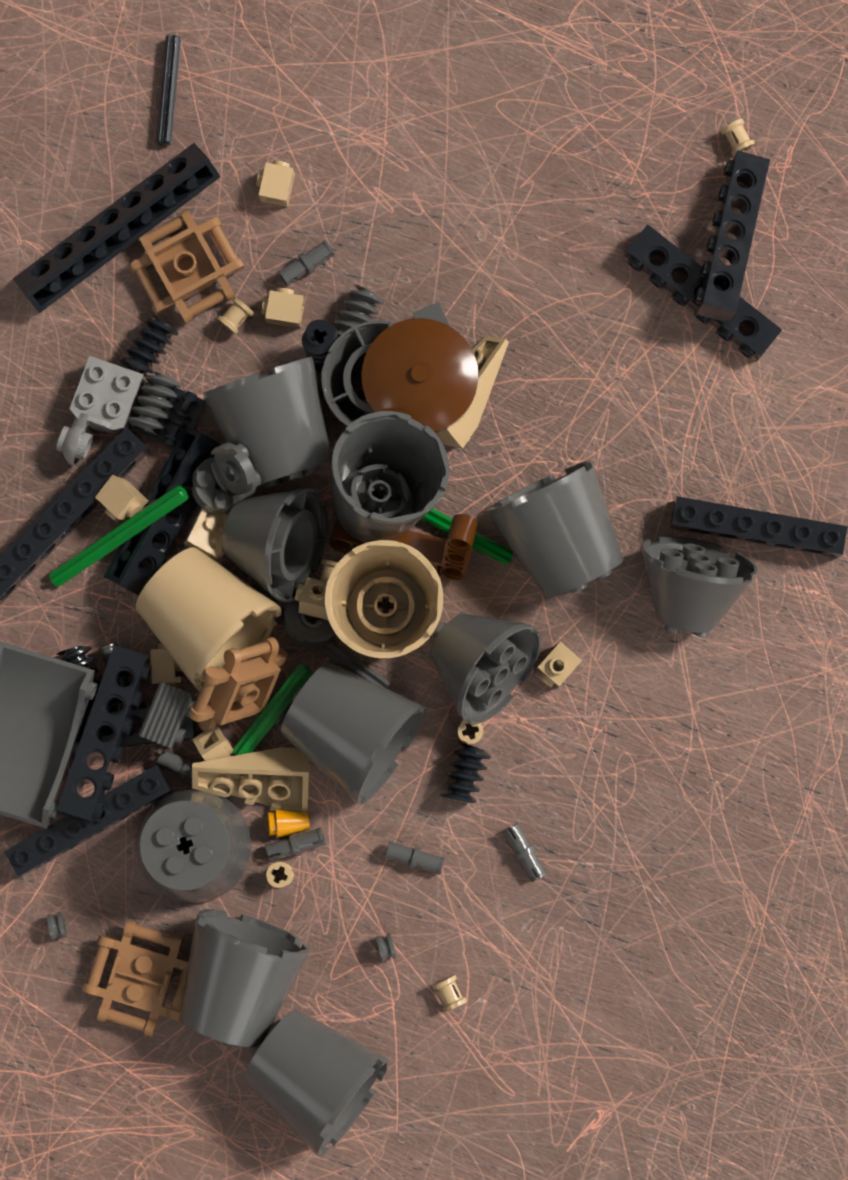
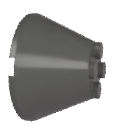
(694, 582)
(483, 662)

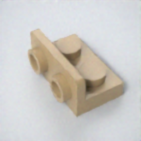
(208, 533)

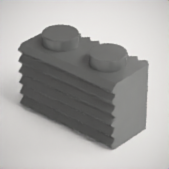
(167, 716)

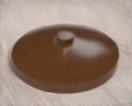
(421, 372)

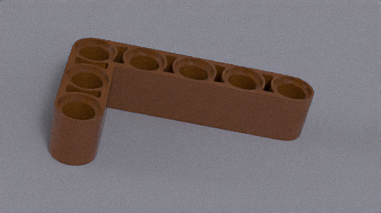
(447, 556)

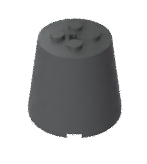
(276, 420)
(394, 461)
(561, 530)
(351, 729)
(218, 849)
(238, 977)
(314, 1078)

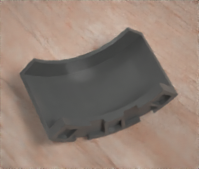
(39, 730)

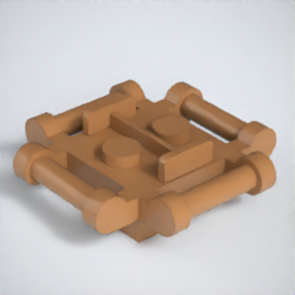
(186, 265)
(240, 686)
(138, 977)

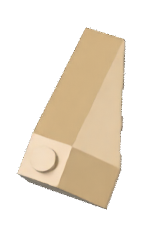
(488, 355)
(267, 777)

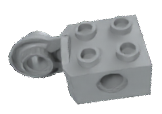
(100, 403)

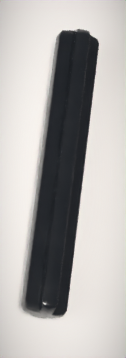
(168, 90)

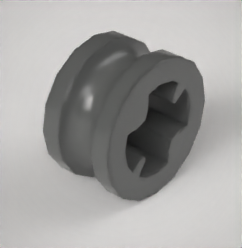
(56, 925)
(386, 947)

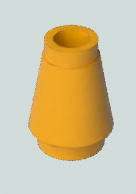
(286, 822)

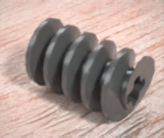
(358, 309)
(154, 403)

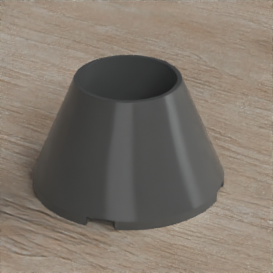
(341, 367)
(277, 539)

